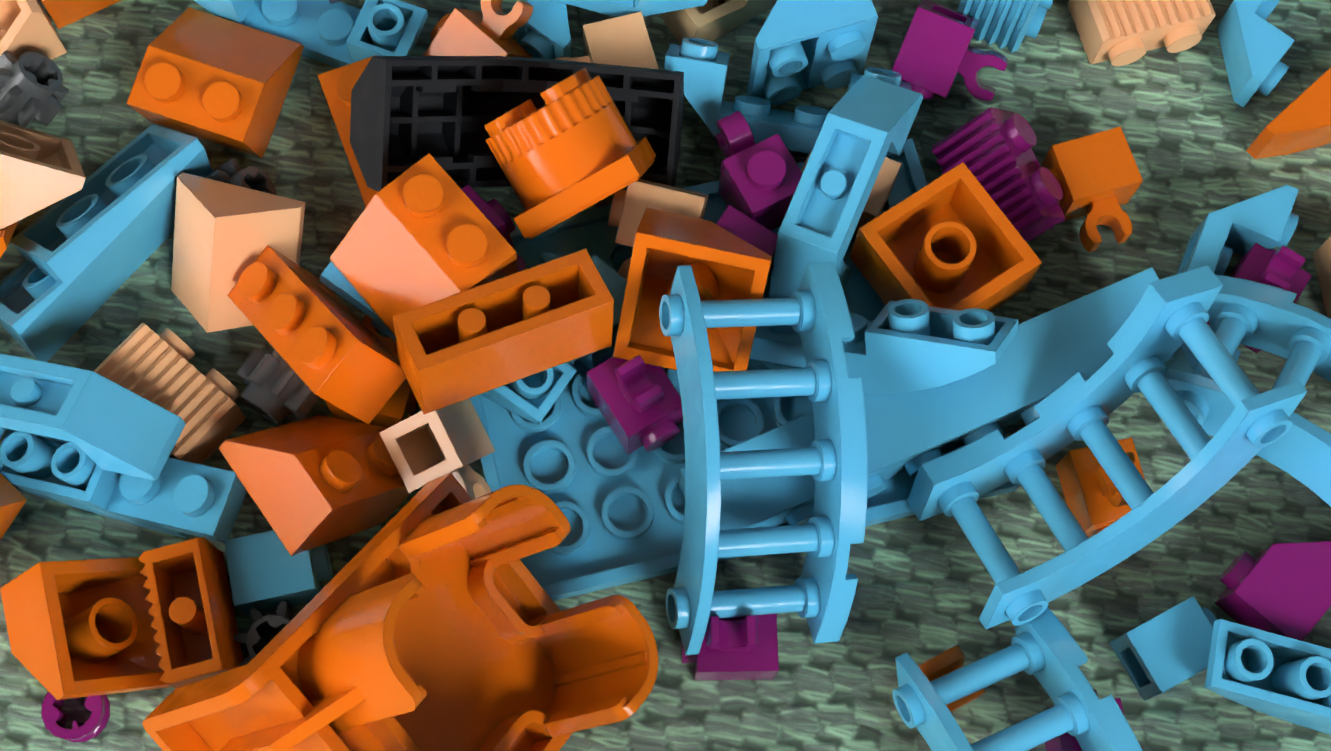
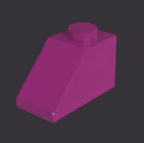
(1279, 588)

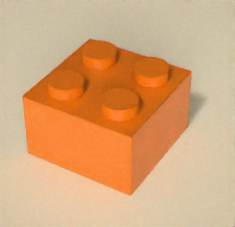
(945, 248)

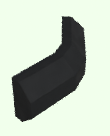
(442, 103)

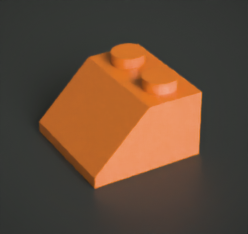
(216, 80)
(421, 244)
(317, 478)

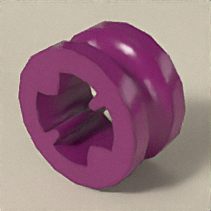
(55, 718)

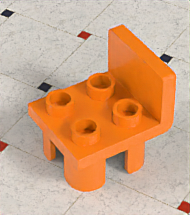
(430, 646)

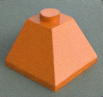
(722, 268)
(84, 627)

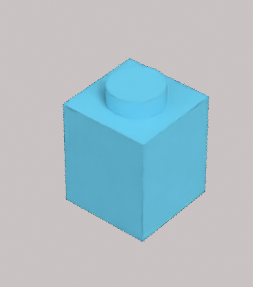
(266, 573)
(1167, 648)

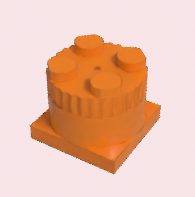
(566, 152)

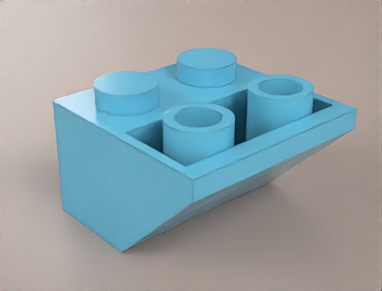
(810, 46)

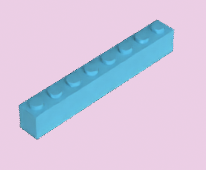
(933, 421)

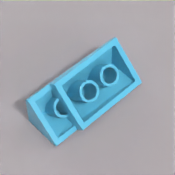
(95, 239)

